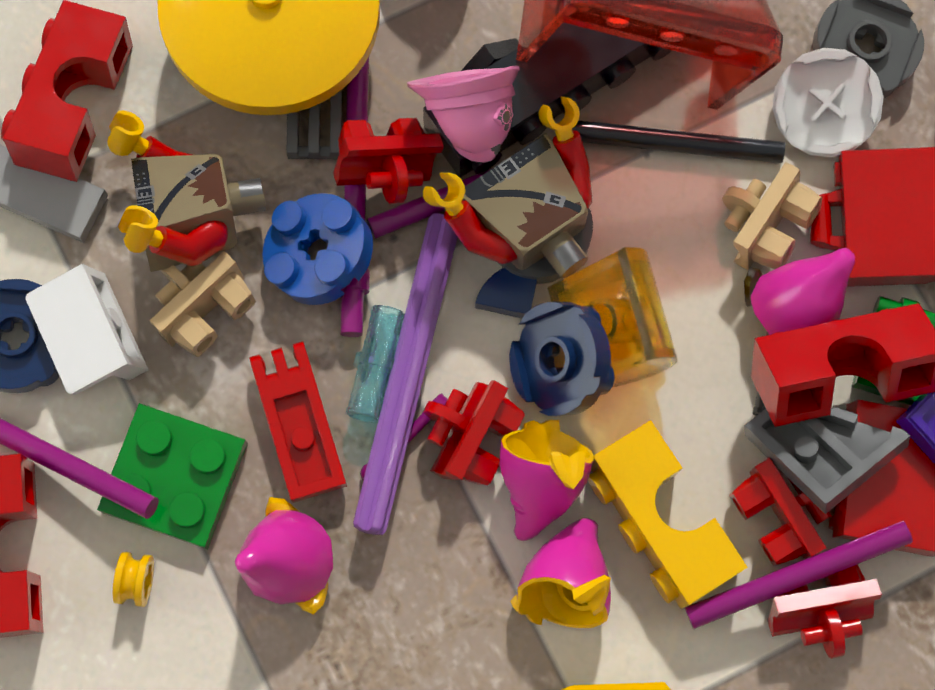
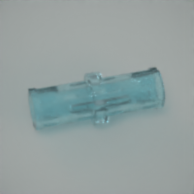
(375, 363)

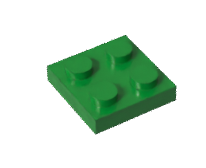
(181, 466)

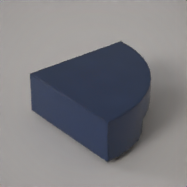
(506, 294)

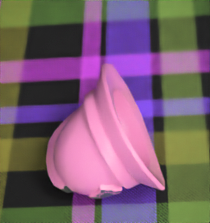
(471, 108)

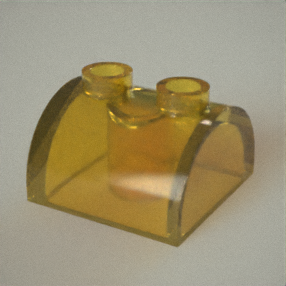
(630, 311)

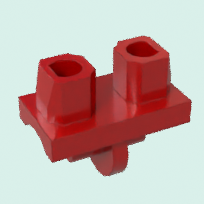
(386, 162)
(483, 410)
(797, 534)
(826, 613)

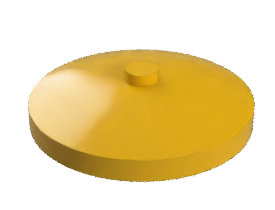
(269, 52)

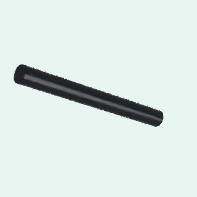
(681, 141)

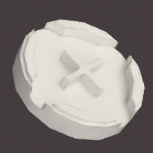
(827, 102)

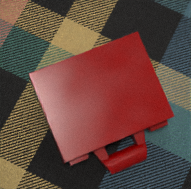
(884, 215)
(893, 494)

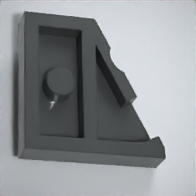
(828, 453)

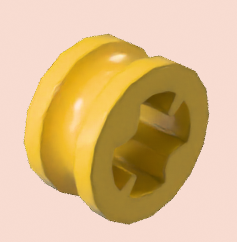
(133, 579)

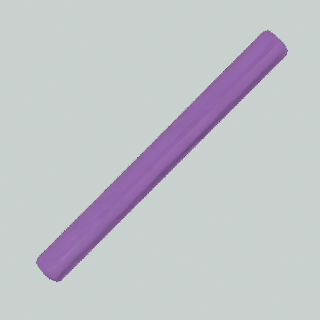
(405, 378)

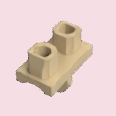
(759, 238)
(193, 295)

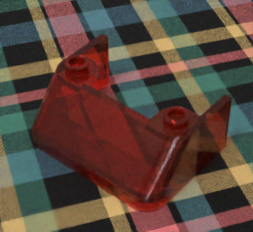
(732, 33)

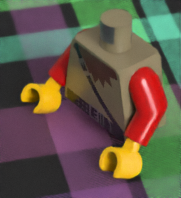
(181, 199)
(527, 202)

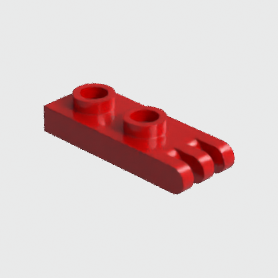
(298, 425)

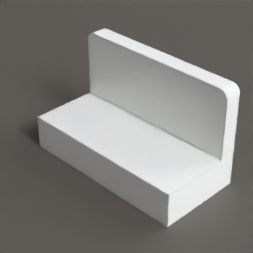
(85, 329)

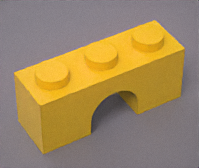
(684, 561)

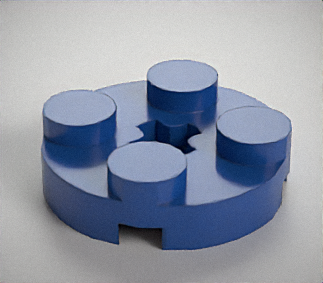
(296, 228)

